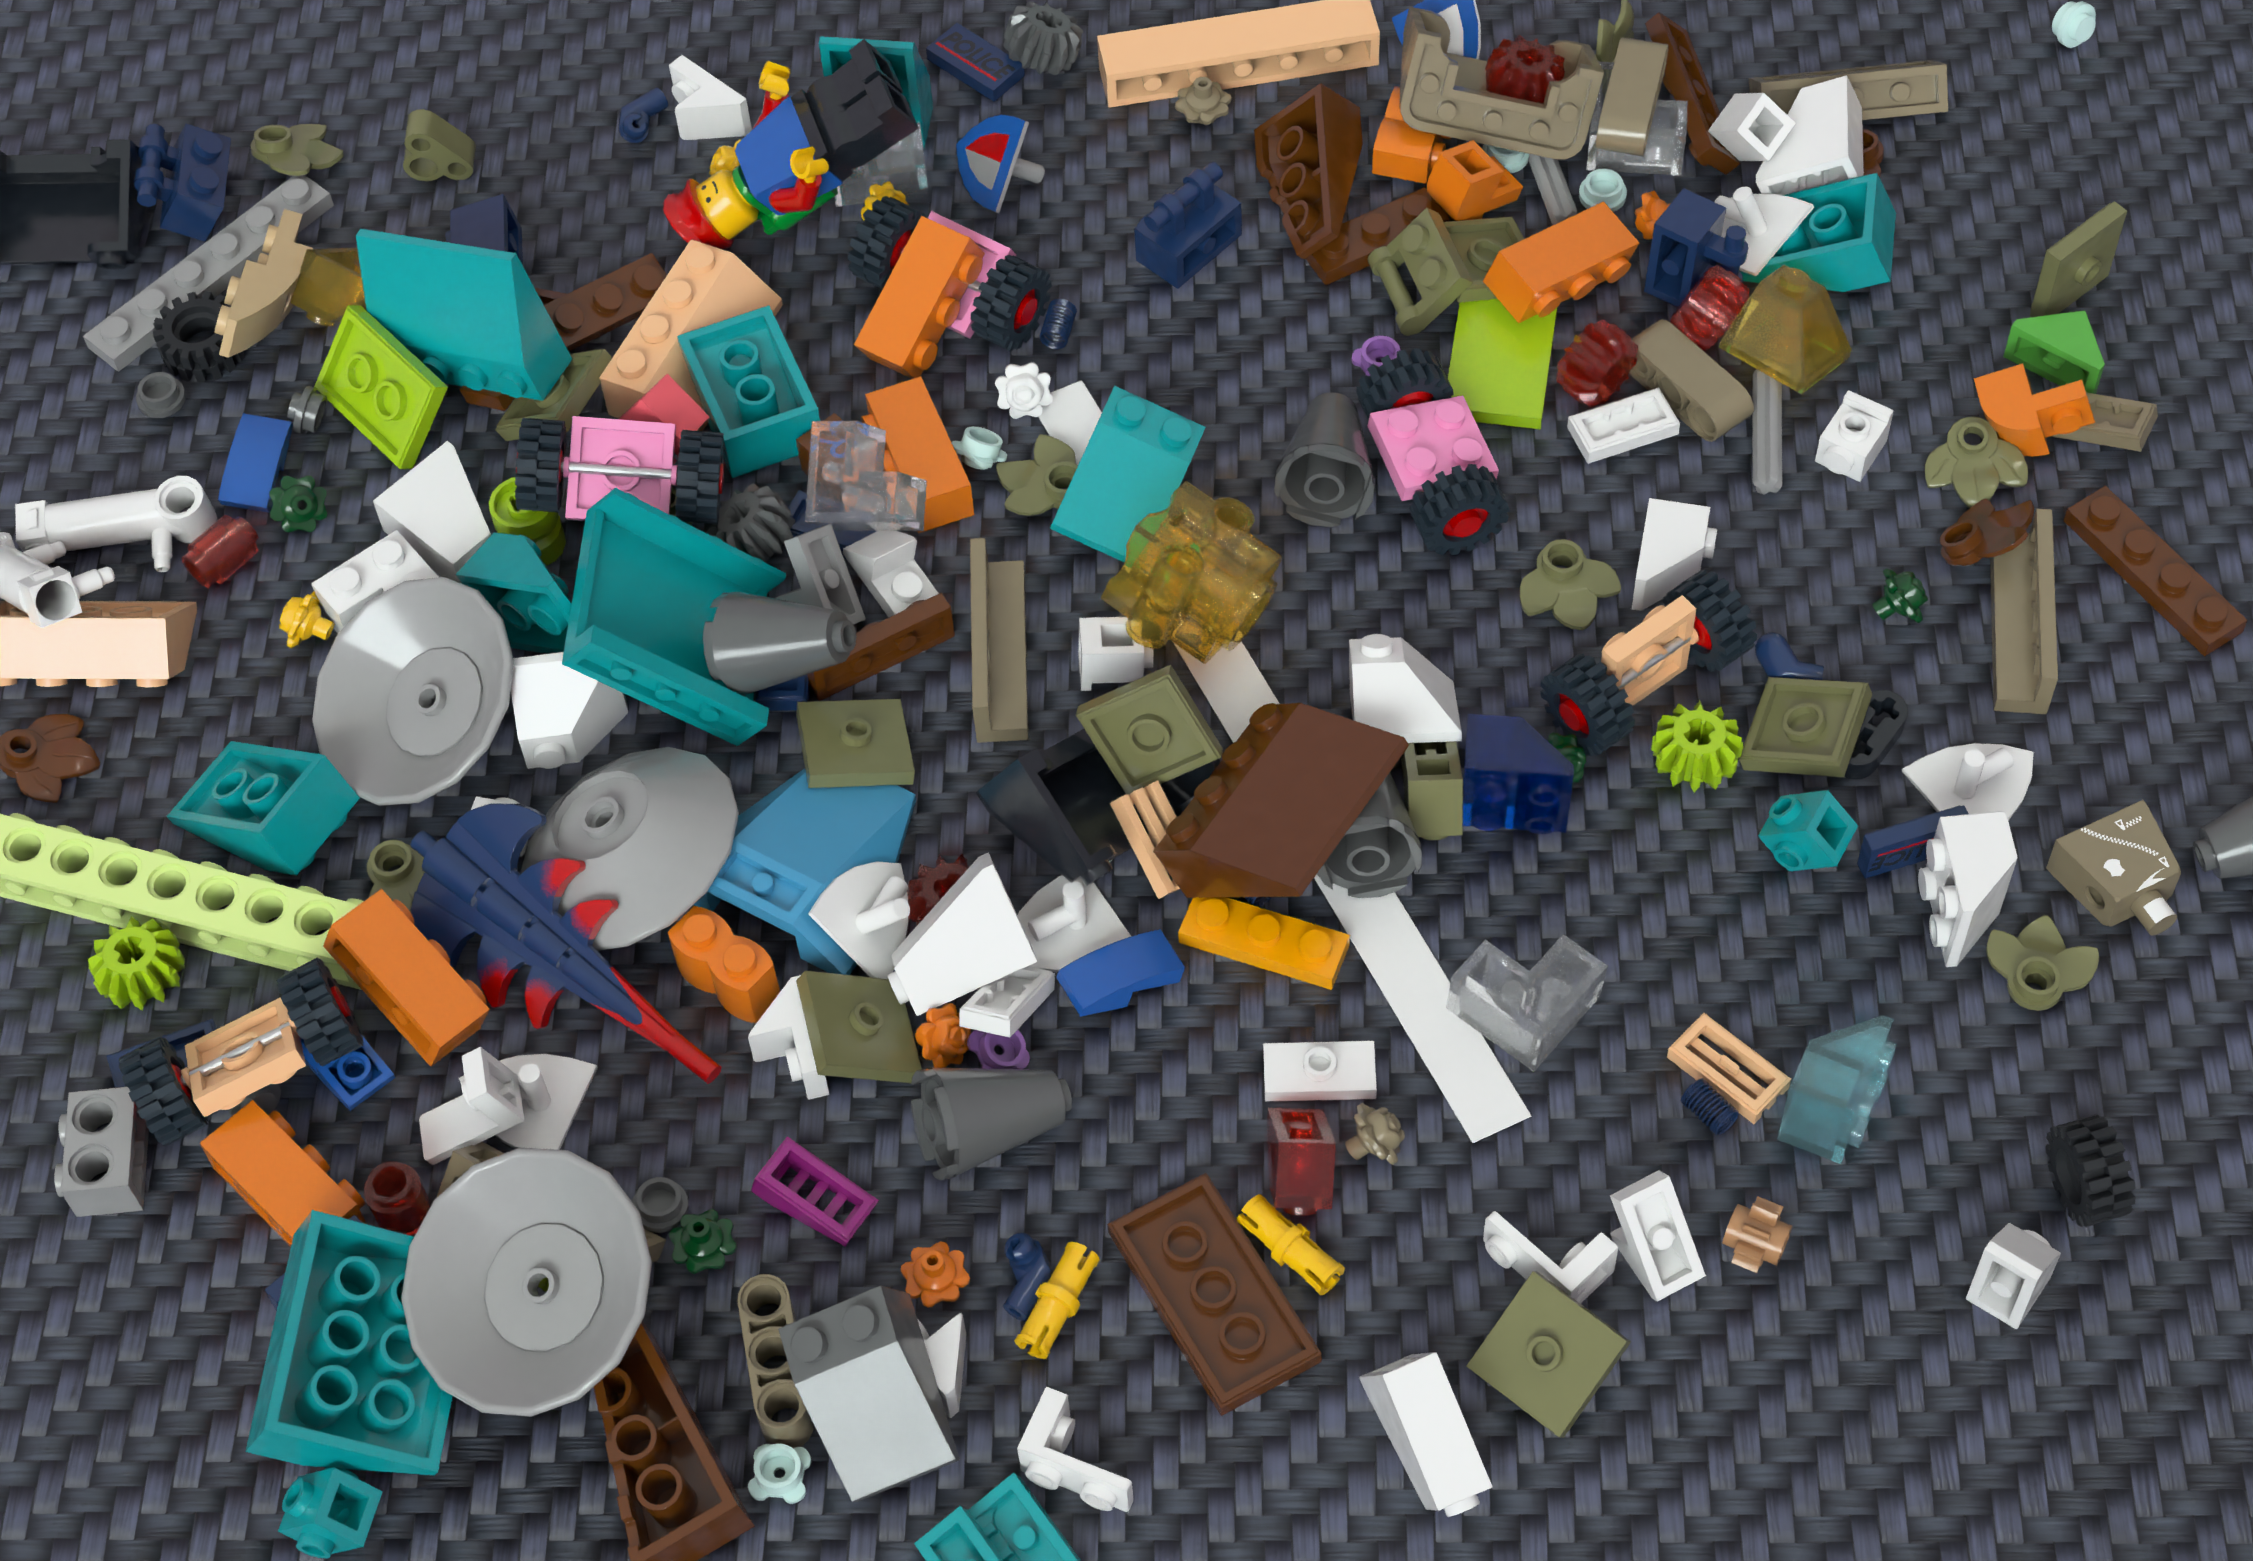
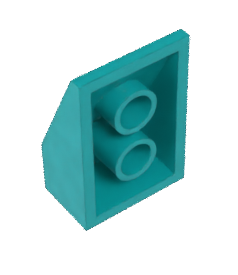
(906, 64)
(1843, 239)
(750, 389)
(1126, 472)
(521, 592)
(267, 805)

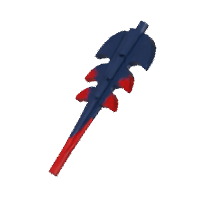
(476, 888)

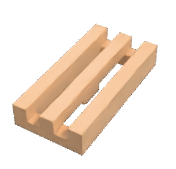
(1156, 815)
(1689, 1062)

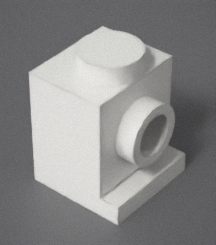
(1854, 436)
(1109, 653)

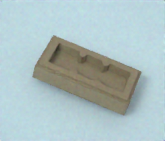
(2117, 423)

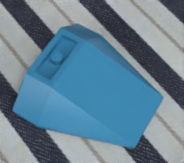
(796, 846)

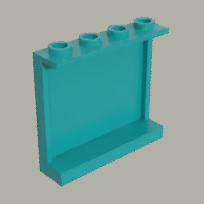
(644, 609)

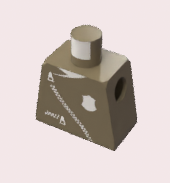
(2120, 869)

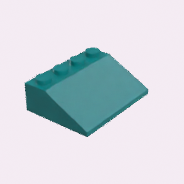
(463, 313)
(341, 1359)

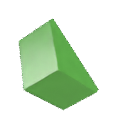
(2057, 348)

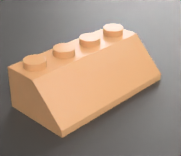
(697, 292)
(99, 645)

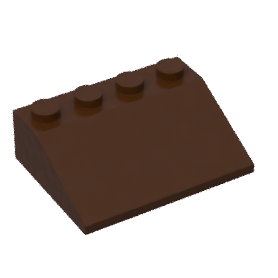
(1277, 803)

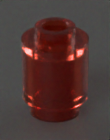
(221, 550)
(396, 1197)

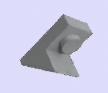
(822, 574)

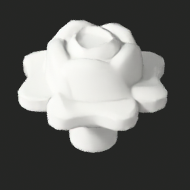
(1023, 390)

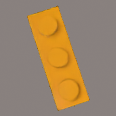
(1265, 939)

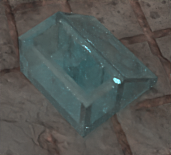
(1837, 1088)

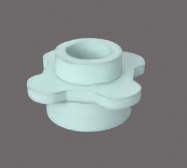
(980, 448)
(769, 1459)

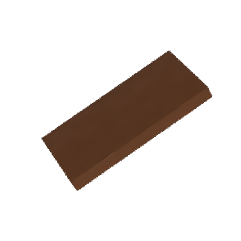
(1214, 1294)

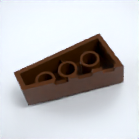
(663, 1464)

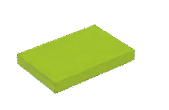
(1501, 363)
(380, 387)

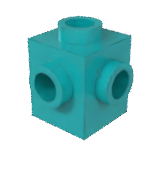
(1808, 830)
(329, 1512)

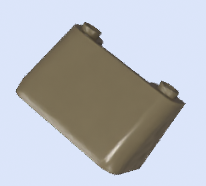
(1450, 98)

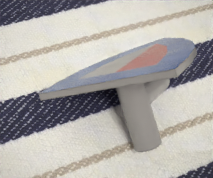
(990, 158)

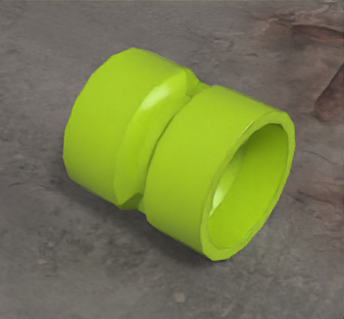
(540, 526)

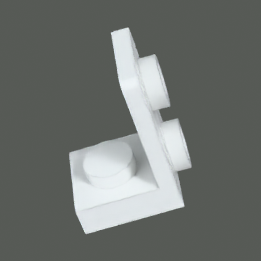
(486, 1108)
(1579, 1272)
(1038, 1457)

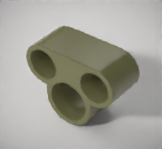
(436, 148)

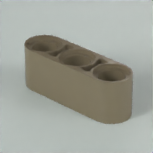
(1632, 96)
(1690, 380)
(771, 1387)

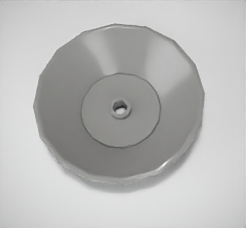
(413, 690)
(649, 838)
(478, 1274)

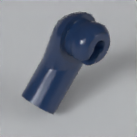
(636, 115)
(1780, 661)
(1030, 1270)

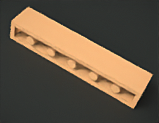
(1238, 49)

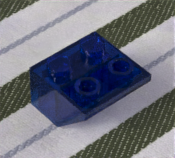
(1514, 777)

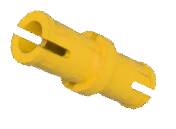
(1290, 1244)
(1057, 1300)

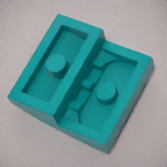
(999, 1527)

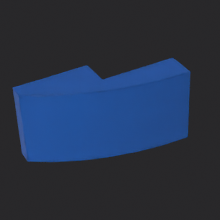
(255, 462)
(1112, 973)
(353, 1075)

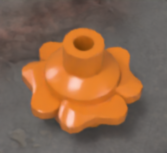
(1649, 213)
(942, 1036)
(935, 1274)

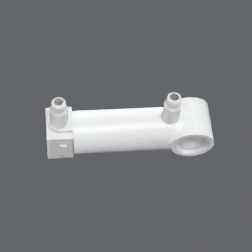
(120, 519)
(44, 591)

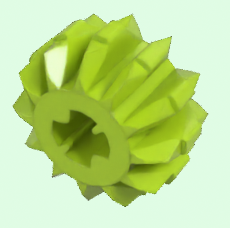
(1697, 746)
(136, 963)

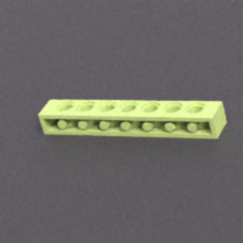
(192, 915)

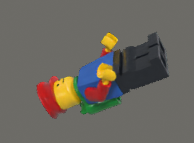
(797, 150)

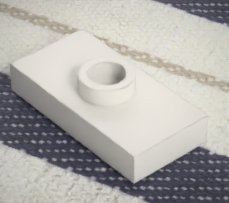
(1623, 425)
(1007, 1002)
(1319, 1071)

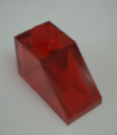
(1300, 1160)

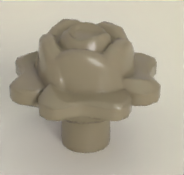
(1203, 101)
(1377, 1134)

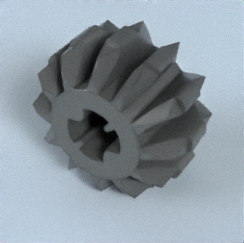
(1042, 38)
(754, 522)

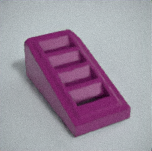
(794, 1156)

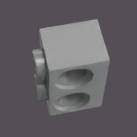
(115, 1149)

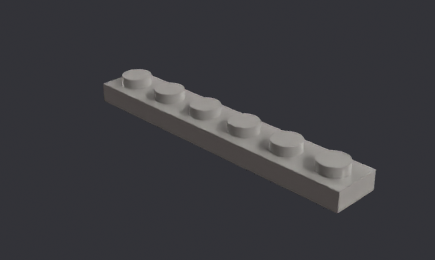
(209, 268)

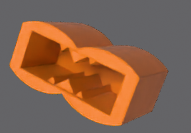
(1403, 150)
(724, 964)

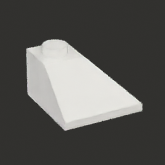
(1401, 691)
(560, 710)

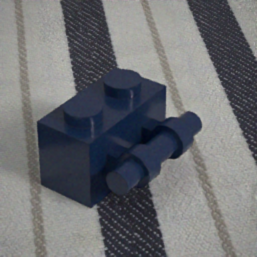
(193, 181)
(1188, 227)
(1688, 244)

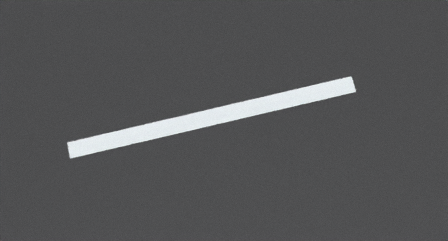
(1376, 925)

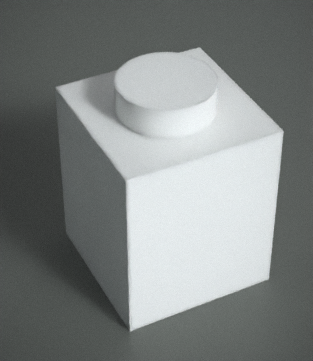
(1751, 127)

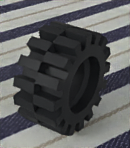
(182, 323)
(2090, 1170)

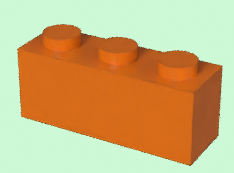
(1561, 262)
(920, 298)
(921, 448)
(407, 976)
(276, 1175)

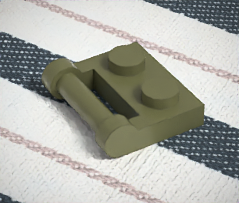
(1433, 266)

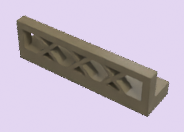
(1881, 89)
(2025, 622)
(998, 647)

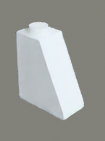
(1822, 144)
(435, 512)
(961, 942)
(1428, 1432)

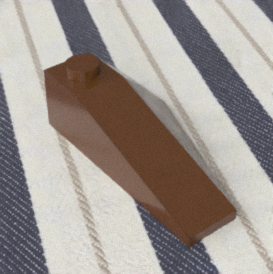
(1310, 163)

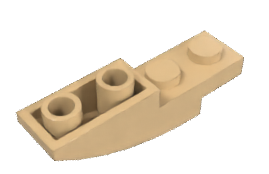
(265, 288)

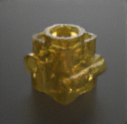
(1194, 575)

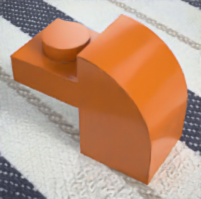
(1471, 182)
(2029, 417)

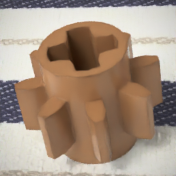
(1757, 1234)

